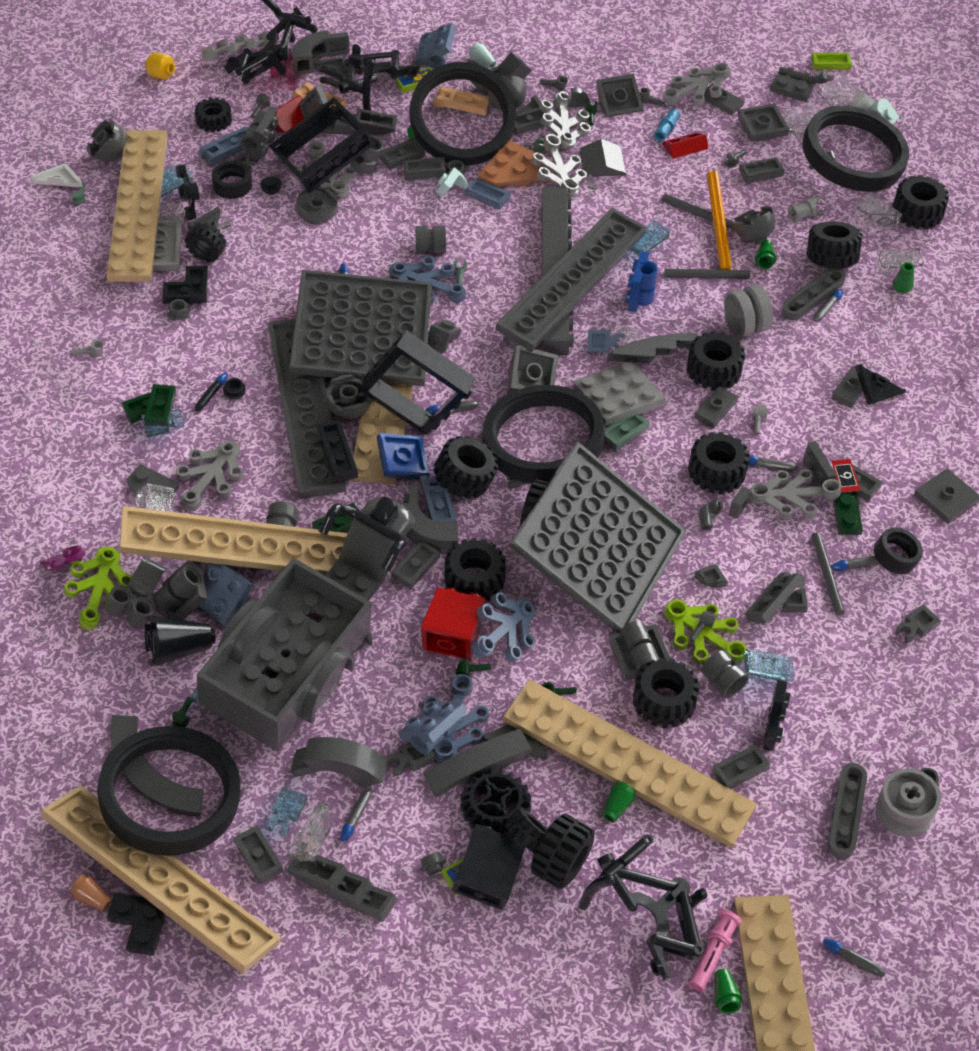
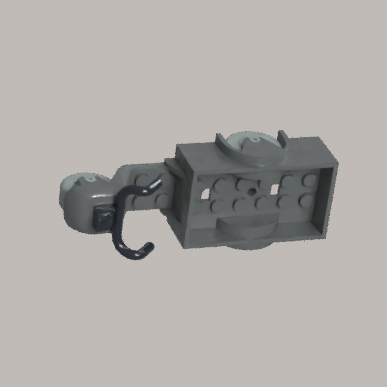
(283, 638)

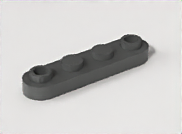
(813, 293)
(847, 811)

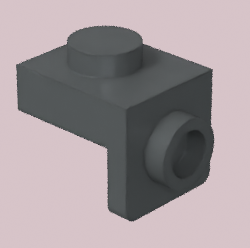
(441, 334)

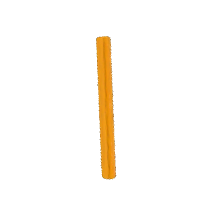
(719, 220)

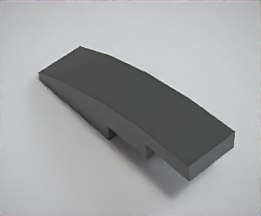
(374, 122)
(646, 349)
(493, 754)
(344, 886)

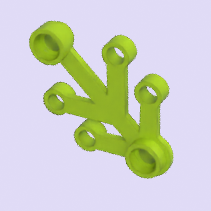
(98, 582)
(685, 617)

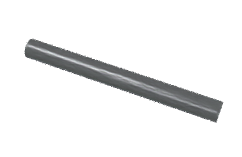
(693, 209)
(707, 273)
(828, 574)

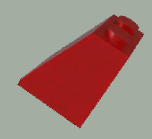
(452, 623)

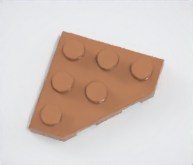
(511, 166)

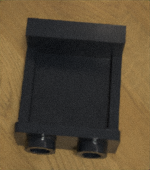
(489, 867)

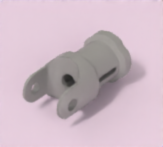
(805, 209)

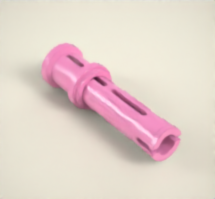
(718, 940)

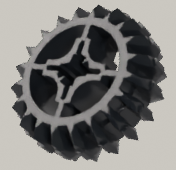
(500, 789)

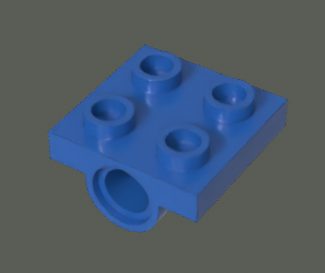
(642, 282)

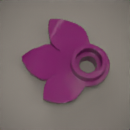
(69, 556)

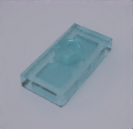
(768, 665)

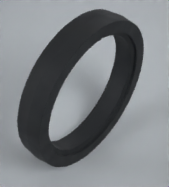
(470, 72)
(846, 176)
(533, 397)
(169, 842)

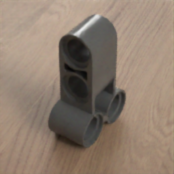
(136, 595)

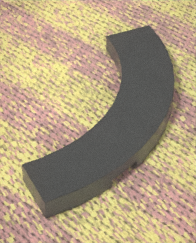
(149, 781)

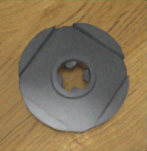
(320, 213)

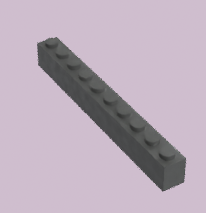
(555, 245)

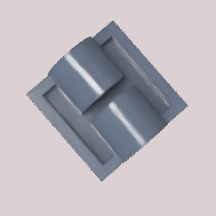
(435, 46)
(225, 592)
(432, 725)

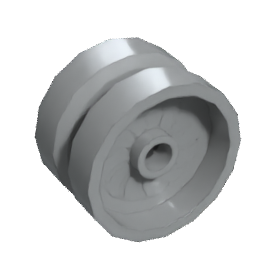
(748, 310)
(908, 802)

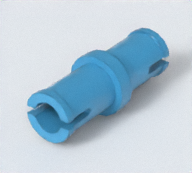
(666, 125)

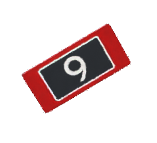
(846, 475)

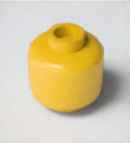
(160, 65)

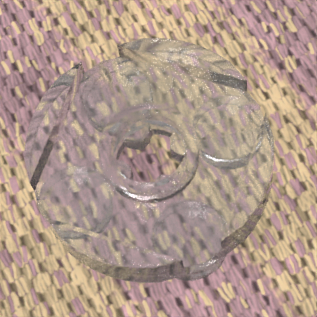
(794, 117)

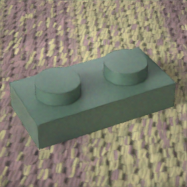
(625, 431)

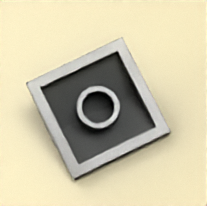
(619, 95)
(602, 159)
(531, 368)

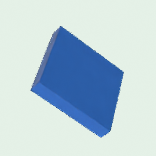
(402, 456)

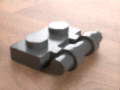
(792, 88)

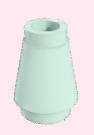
(482, 56)

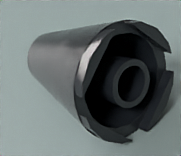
(175, 638)

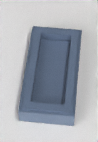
(487, 193)

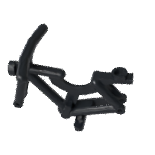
(272, 53)
(358, 63)
(677, 893)

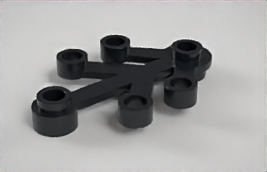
(188, 191)

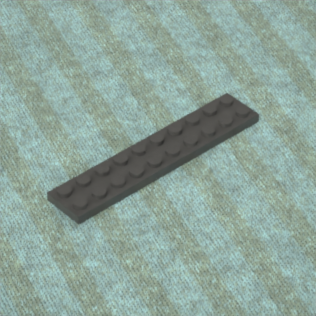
(570, 279)
(303, 408)

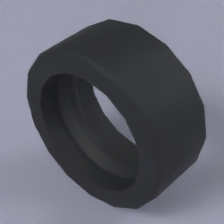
(231, 190)
(906, 541)

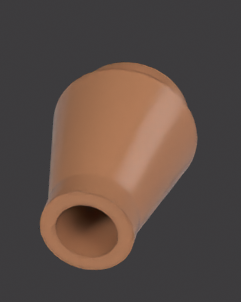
(89, 892)

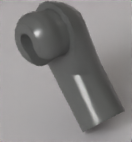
(708, 512)

